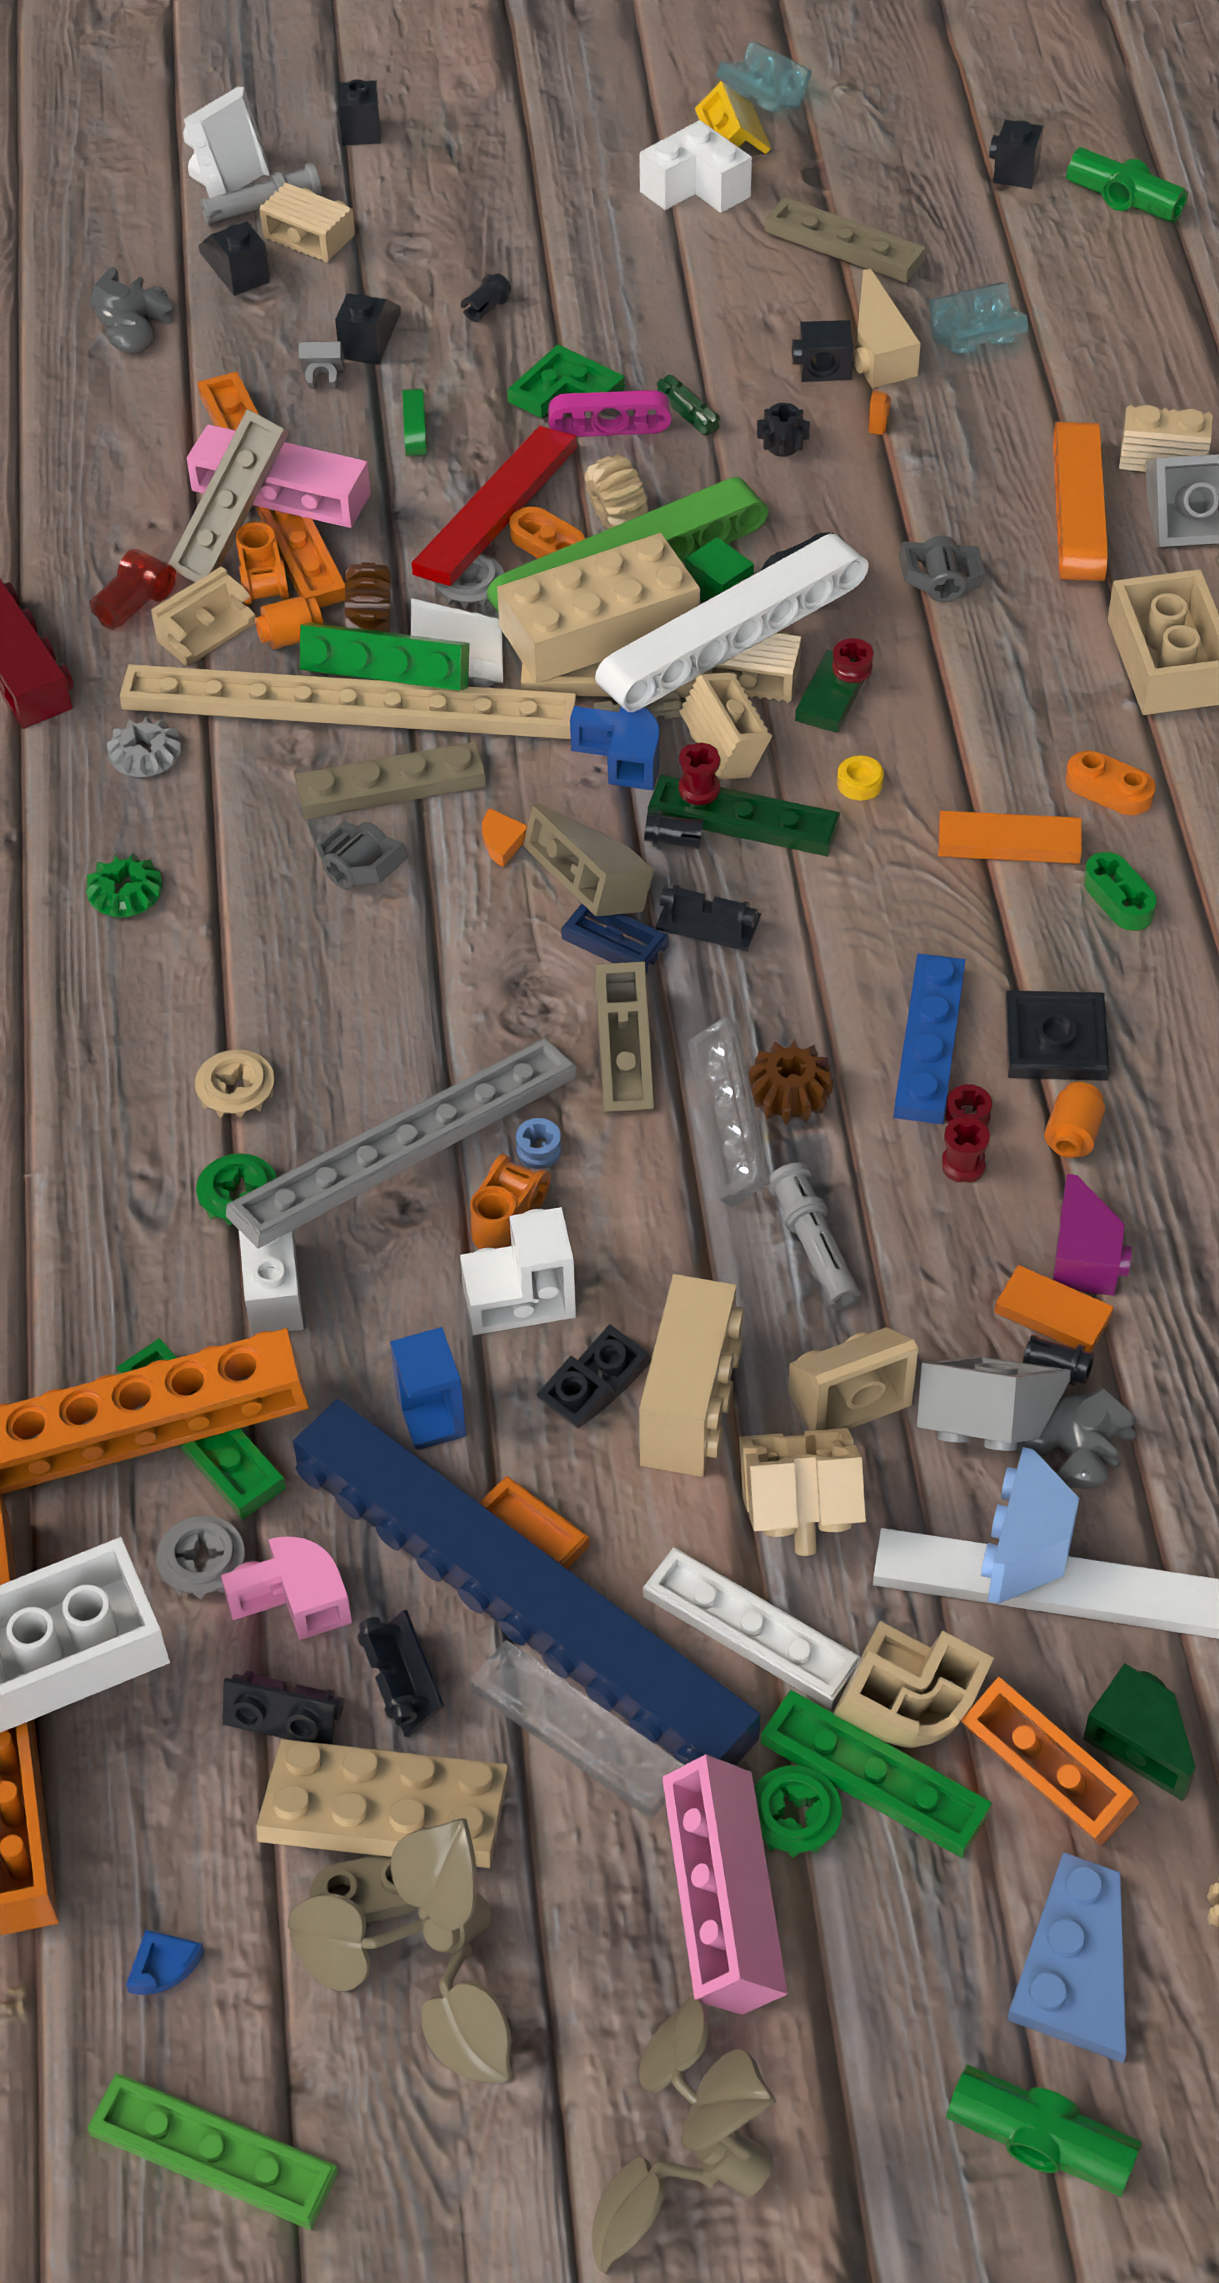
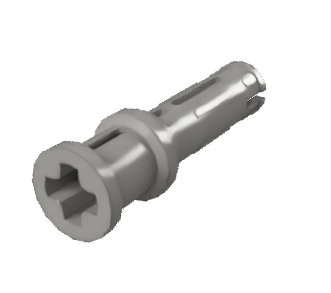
(251, 197)
(806, 1217)

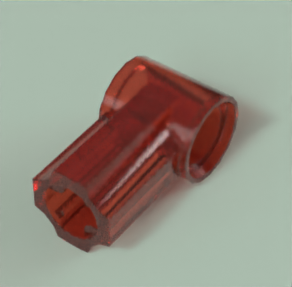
(137, 581)

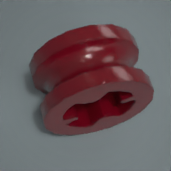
(852, 671)
(969, 1095)

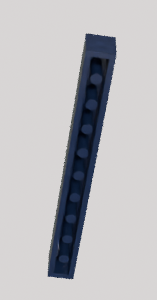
(523, 1590)

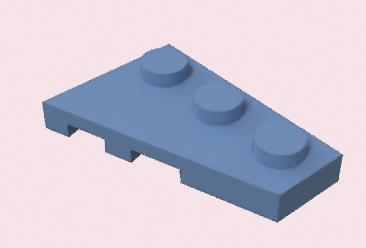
(1076, 1962)

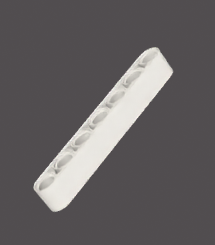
(731, 622)

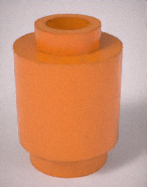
(282, 621)
(1075, 1120)

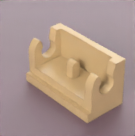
(202, 617)

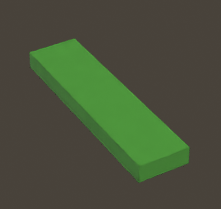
(213, 2151)

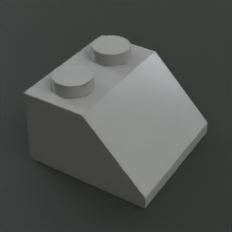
(1184, 499)
(988, 1399)

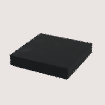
(1056, 1035)

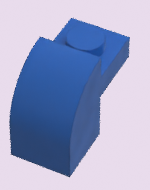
(625, 738)

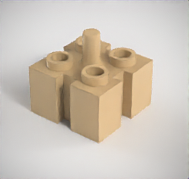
(802, 1482)

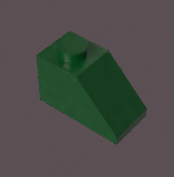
(1143, 1730)

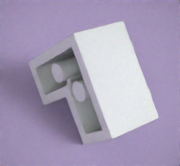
(695, 163)
(523, 1281)

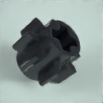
(783, 429)

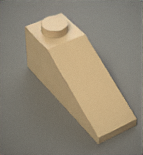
(885, 343)

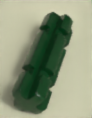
(689, 405)

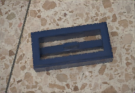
(610, 942)

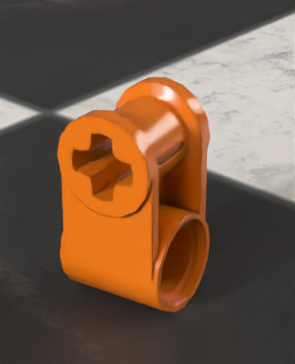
(260, 563)
(504, 1193)

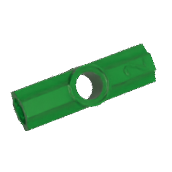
(1127, 184)
(1043, 2130)

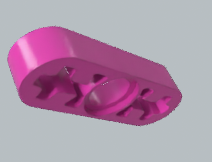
(622, 401)

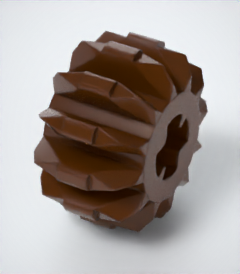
(368, 597)
(790, 1082)

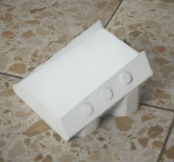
(225, 144)
(458, 625)

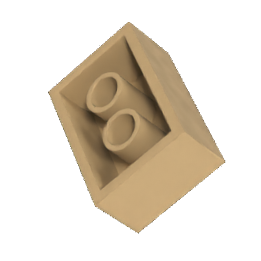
(1167, 640)
(690, 1376)

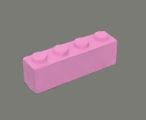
(299, 483)
(724, 1886)

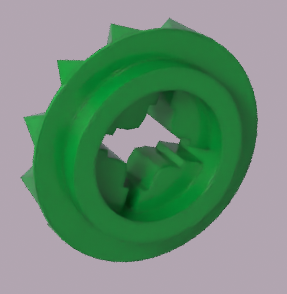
(134, 896)
(224, 1176)
(803, 1788)

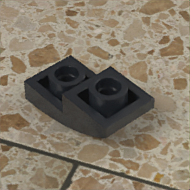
(596, 1379)

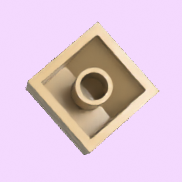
(854, 1380)

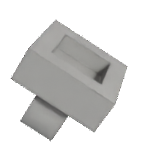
(321, 357)

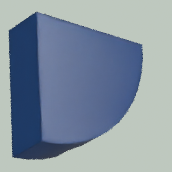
(162, 1963)

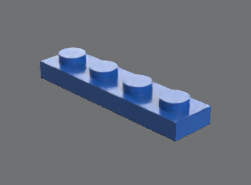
(929, 1039)

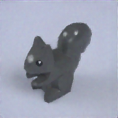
(125, 308)
(1084, 1430)

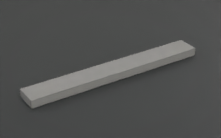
(399, 1143)

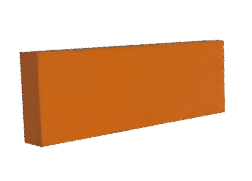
(1010, 837)

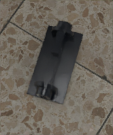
(716, 922)
(404, 1672)
(268, 1709)

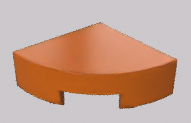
(879, 412)
(502, 836)

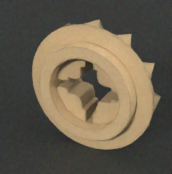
(225, 1070)

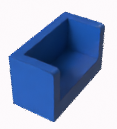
(428, 1388)

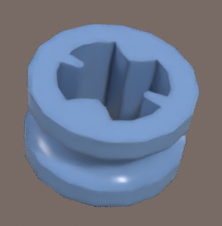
(538, 1129)

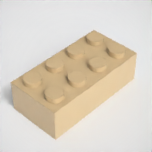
(594, 606)

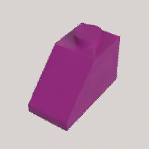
(1089, 1242)

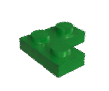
(561, 373)

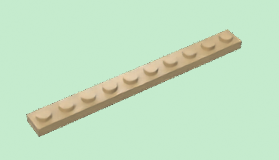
(347, 701)

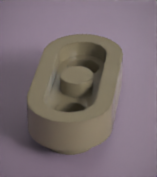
(367, 1885)

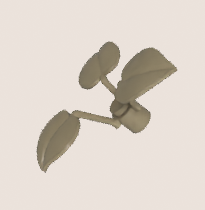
(438, 1874)
(724, 2101)

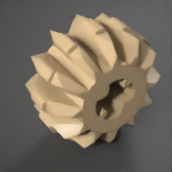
(615, 490)

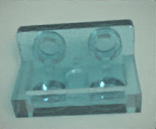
(768, 77)
(975, 318)

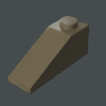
(589, 864)
(624, 1037)

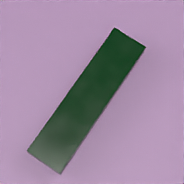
(752, 817)

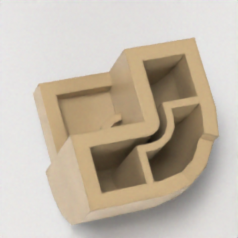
(911, 1690)

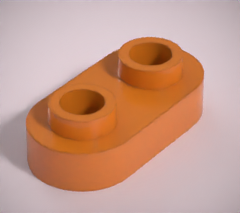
(541, 531)
(1110, 782)

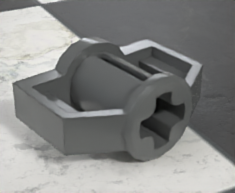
(941, 559)
(359, 854)

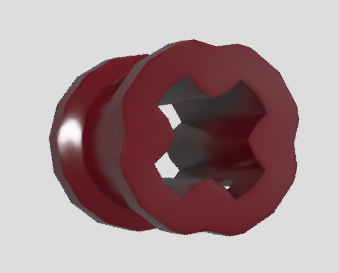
(699, 779)
(965, 1143)

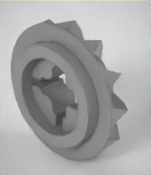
(484, 570)
(137, 761)
(184, 1541)

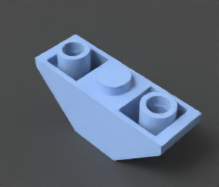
(1031, 1530)

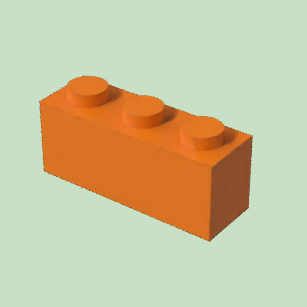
(1050, 1761)

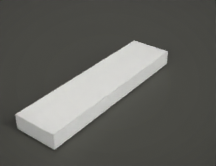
(751, 1627)

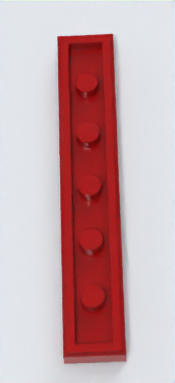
(493, 506)

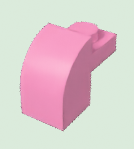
(297, 1576)

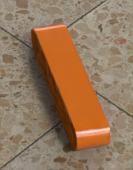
(1079, 501)

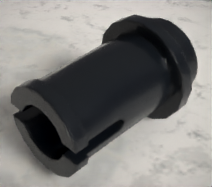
(493, 291)
(673, 830)
(1057, 1355)

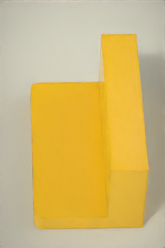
(732, 117)

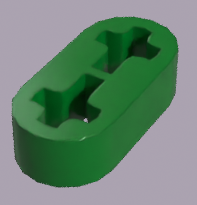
(414, 422)
(1125, 888)

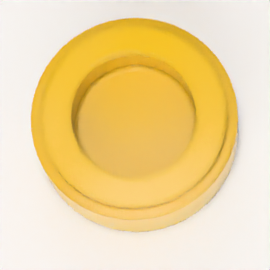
(860, 777)

